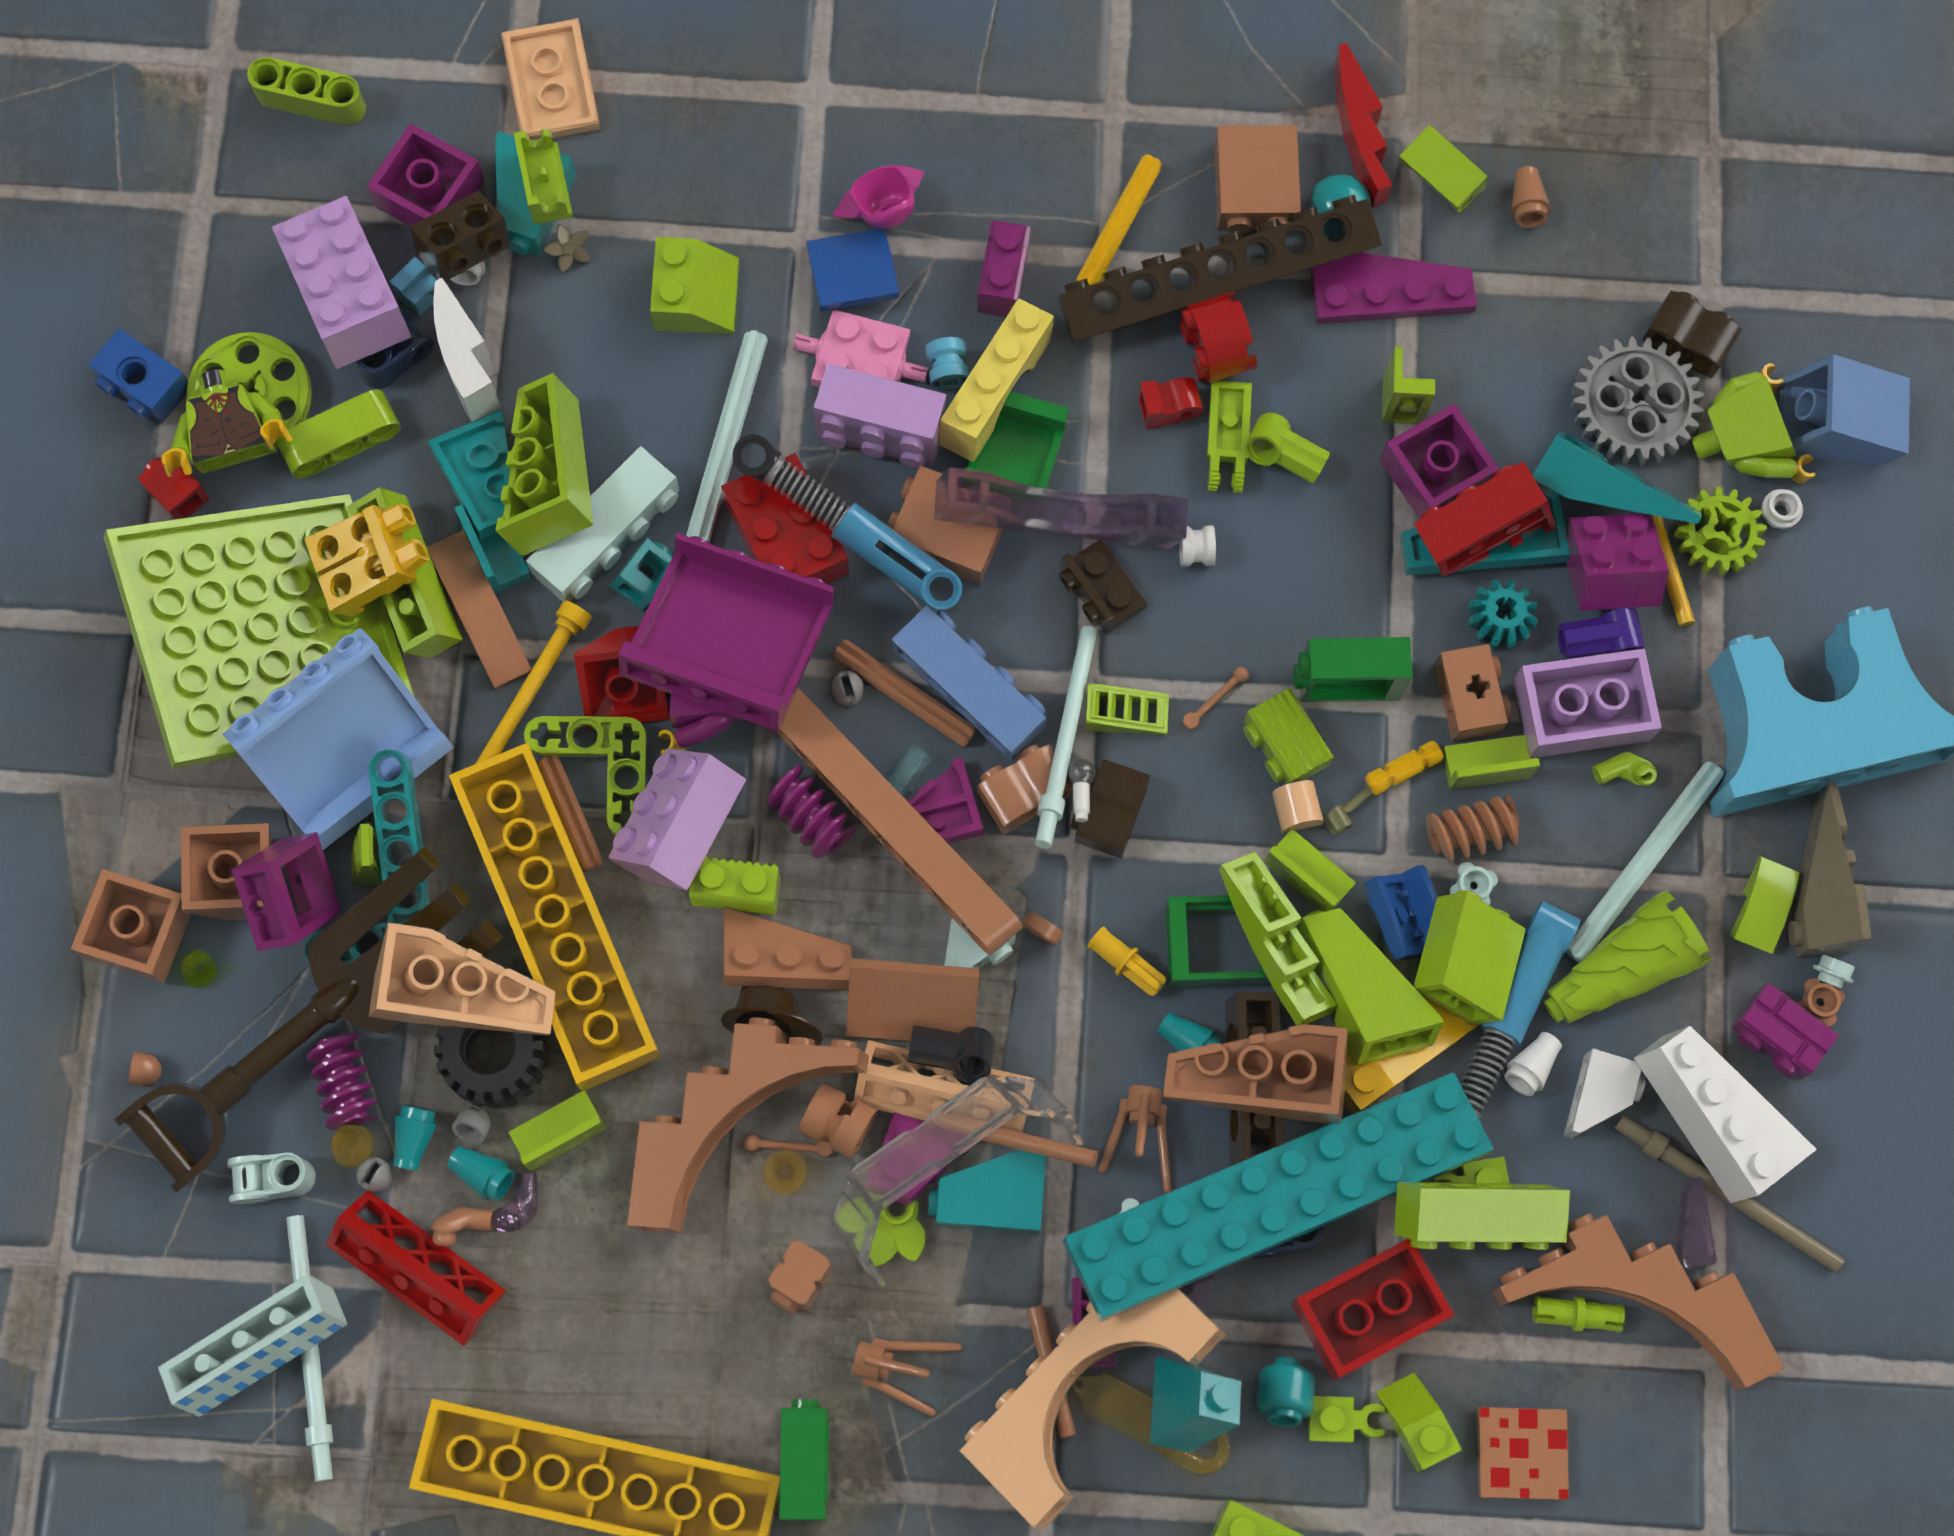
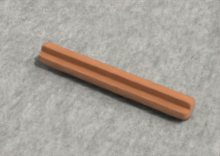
(904, 693)

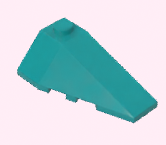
(1585, 476)

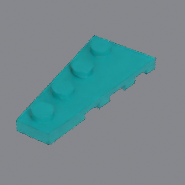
(1536, 549)

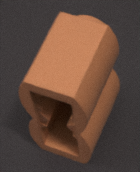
(1015, 791)

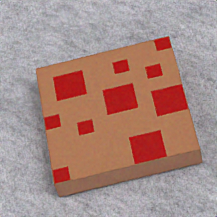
(1522, 1453)

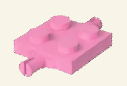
(863, 347)

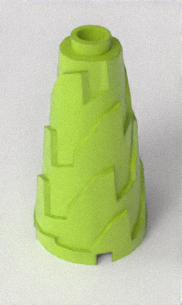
(1631, 961)

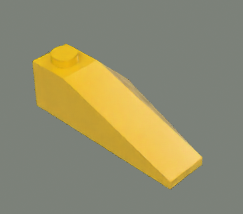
(1374, 1079)

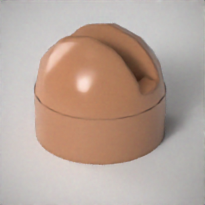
(144, 1070)

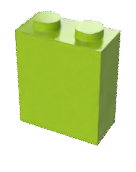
(1469, 957)

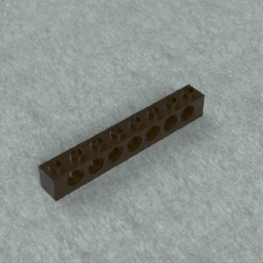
(1357, 235)

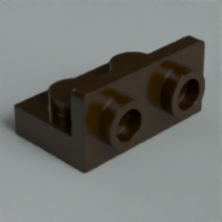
(1102, 586)

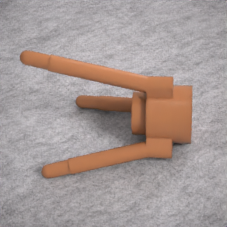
(1143, 1109)
(875, 1362)

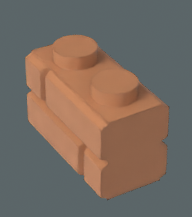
(799, 1277)

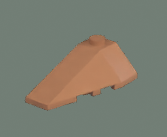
(1273, 1074)

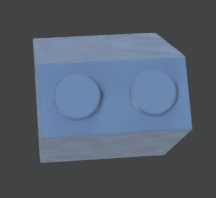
(1846, 411)

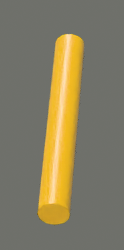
(1674, 581)

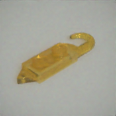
(1131, 1413)

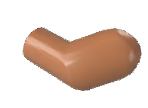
(458, 1219)

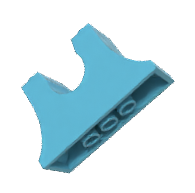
(1795, 746)

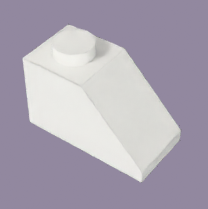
(1603, 1089)

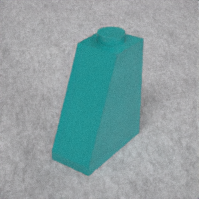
(512, 199)
(993, 1195)
(1191, 1405)

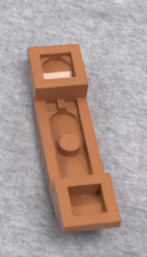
(479, 610)

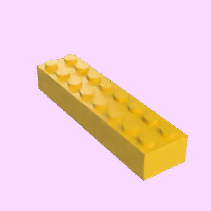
(554, 916)
(587, 1478)

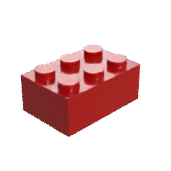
(781, 531)
(1371, 1309)

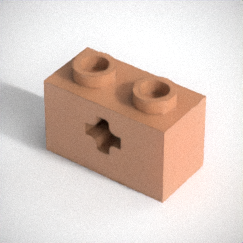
(1464, 712)

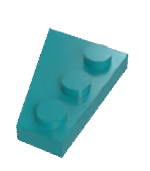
(476, 468)

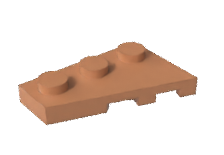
(780, 956)

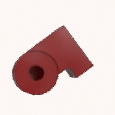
(1169, 402)

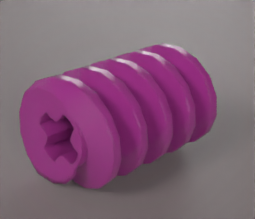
(808, 814)
(340, 1082)

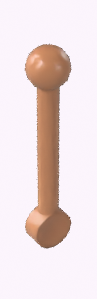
(1191, 719)
(753, 1142)

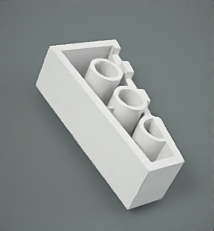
(1722, 1115)

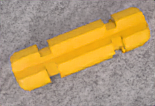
(1404, 767)

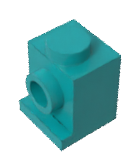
(634, 584)

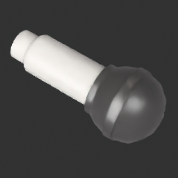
(1081, 775)

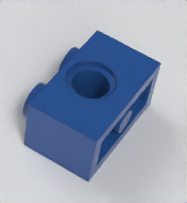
(123, 360)

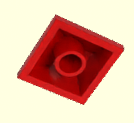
(609, 694)

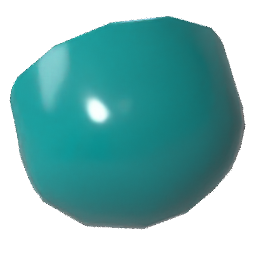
(1332, 189)

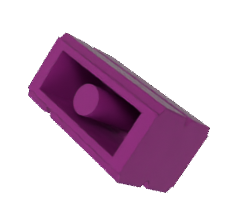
(1003, 268)
(1784, 1032)

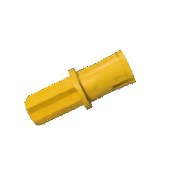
(1127, 962)

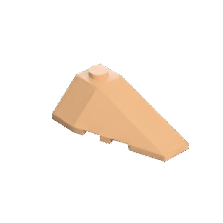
(444, 984)

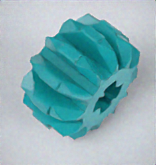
(1512, 626)

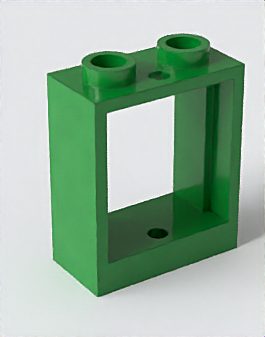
(1353, 669)
(1177, 945)
(804, 1461)

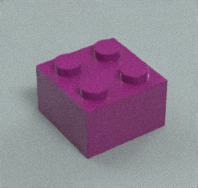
(423, 177)
(1437, 460)
(1616, 562)

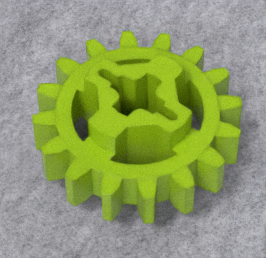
(1729, 519)

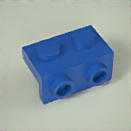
(1403, 910)

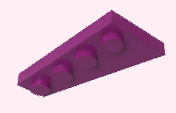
(1389, 288)

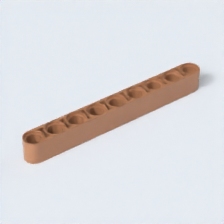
(898, 826)

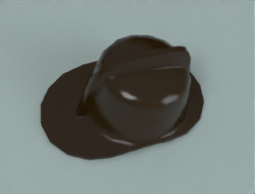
(771, 1004)

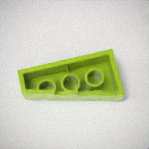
(547, 467)

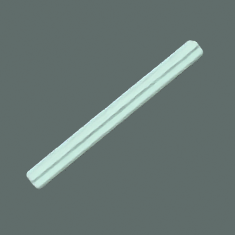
(727, 435)
(1644, 861)

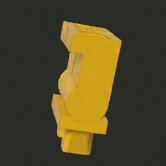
(366, 557)

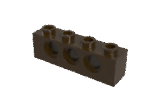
(1246, 1016)

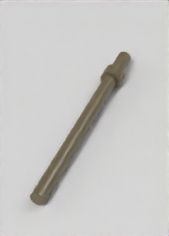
(1656, 1146)

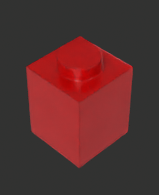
(177, 494)

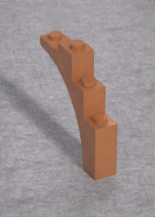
(760, 1066)
(1713, 1313)

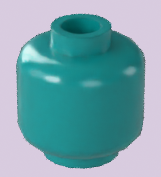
(1285, 1392)

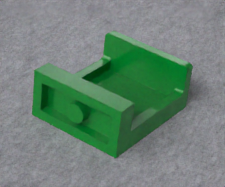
(1024, 441)

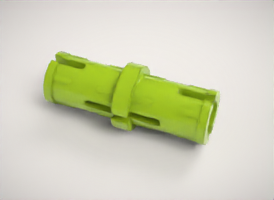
(1578, 1314)

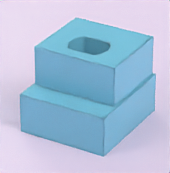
(414, 286)

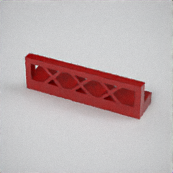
(408, 1272)

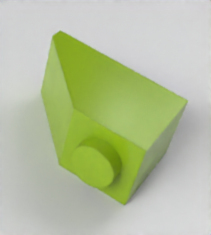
(1418, 1422)

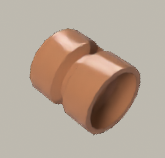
(837, 1120)

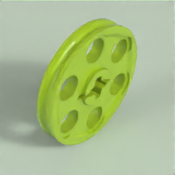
(259, 373)

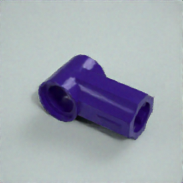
(1611, 633)

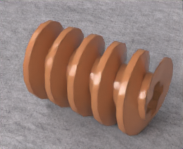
(1473, 827)

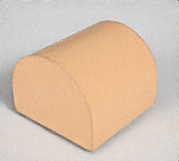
(1297, 806)

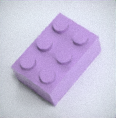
(879, 416)
(1587, 703)
(676, 818)

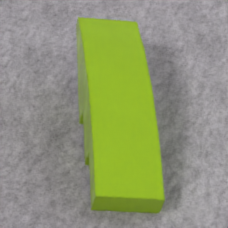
(1272, 933)

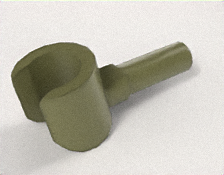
(1338, 819)

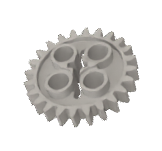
(1659, 376)

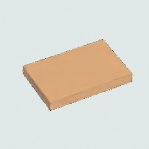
(550, 79)

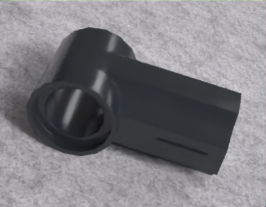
(964, 1052)

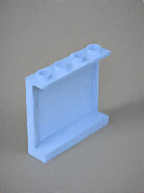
(323, 729)

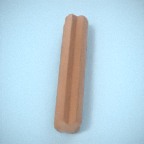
(570, 813)

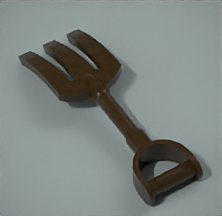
(342, 993)

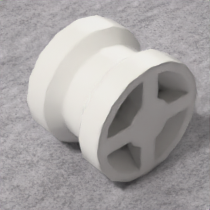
(1198, 547)

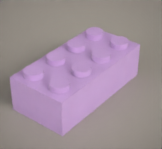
(341, 282)

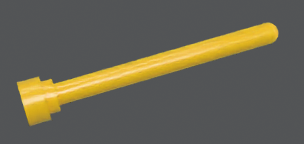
(569, 622)

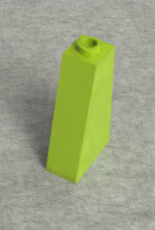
(1371, 994)

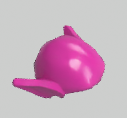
(882, 196)

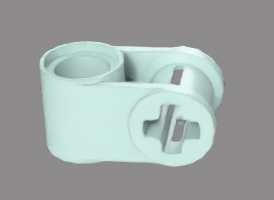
(261, 1178)

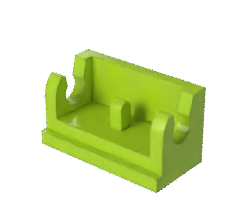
(1444, 168)
(543, 177)

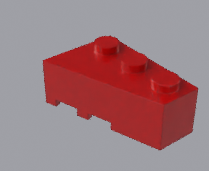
(1485, 518)

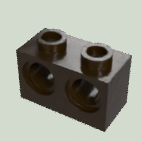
(460, 236)

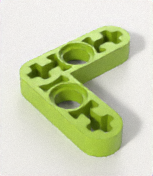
(605, 746)

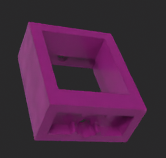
(263, 880)

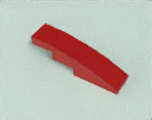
(1359, 115)

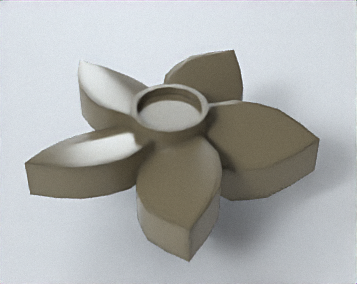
(568, 247)

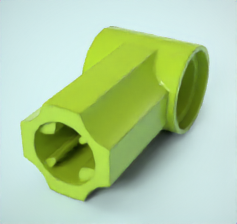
(1274, 442)

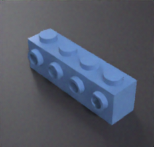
(969, 682)

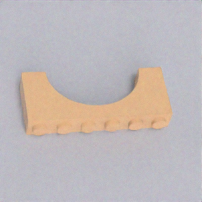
(1017, 1441)

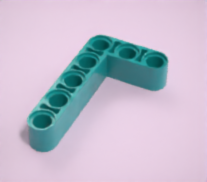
(388, 835)

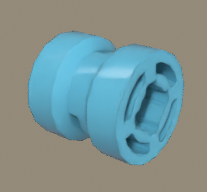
(948, 365)

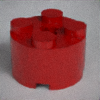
(1219, 338)

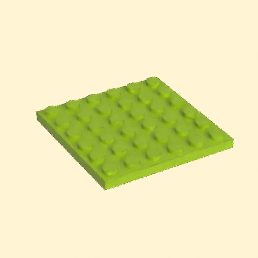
(230, 615)

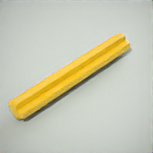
(1120, 220)

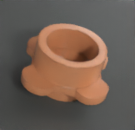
(1829, 994)

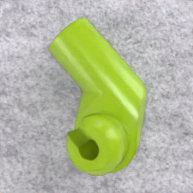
(1626, 766)

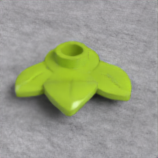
(898, 1234)

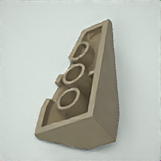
(1828, 906)

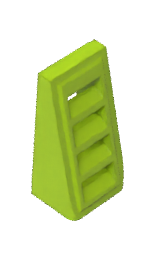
(1111, 694)
(365, 857)

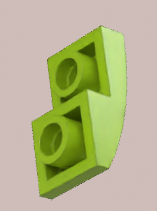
(1767, 904)

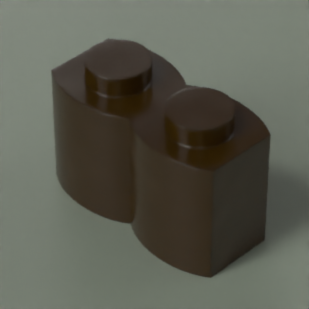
(1696, 333)
(1114, 806)

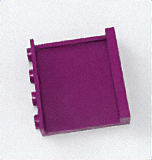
(728, 632)

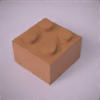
(131, 927)

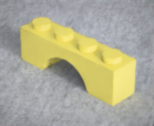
(980, 399)

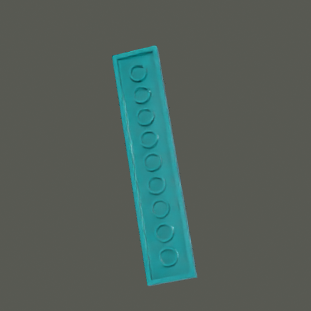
(1275, 1196)

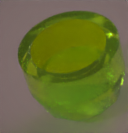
(192, 975)

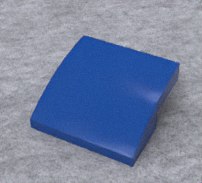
(852, 269)

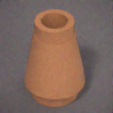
(1529, 200)

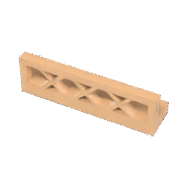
(909, 1093)

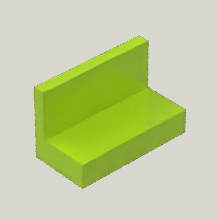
(1404, 398)
(1488, 762)
(1309, 871)
(557, 1130)

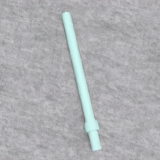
(1052, 804)
(318, 1433)

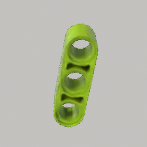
(294, 78)
(339, 434)

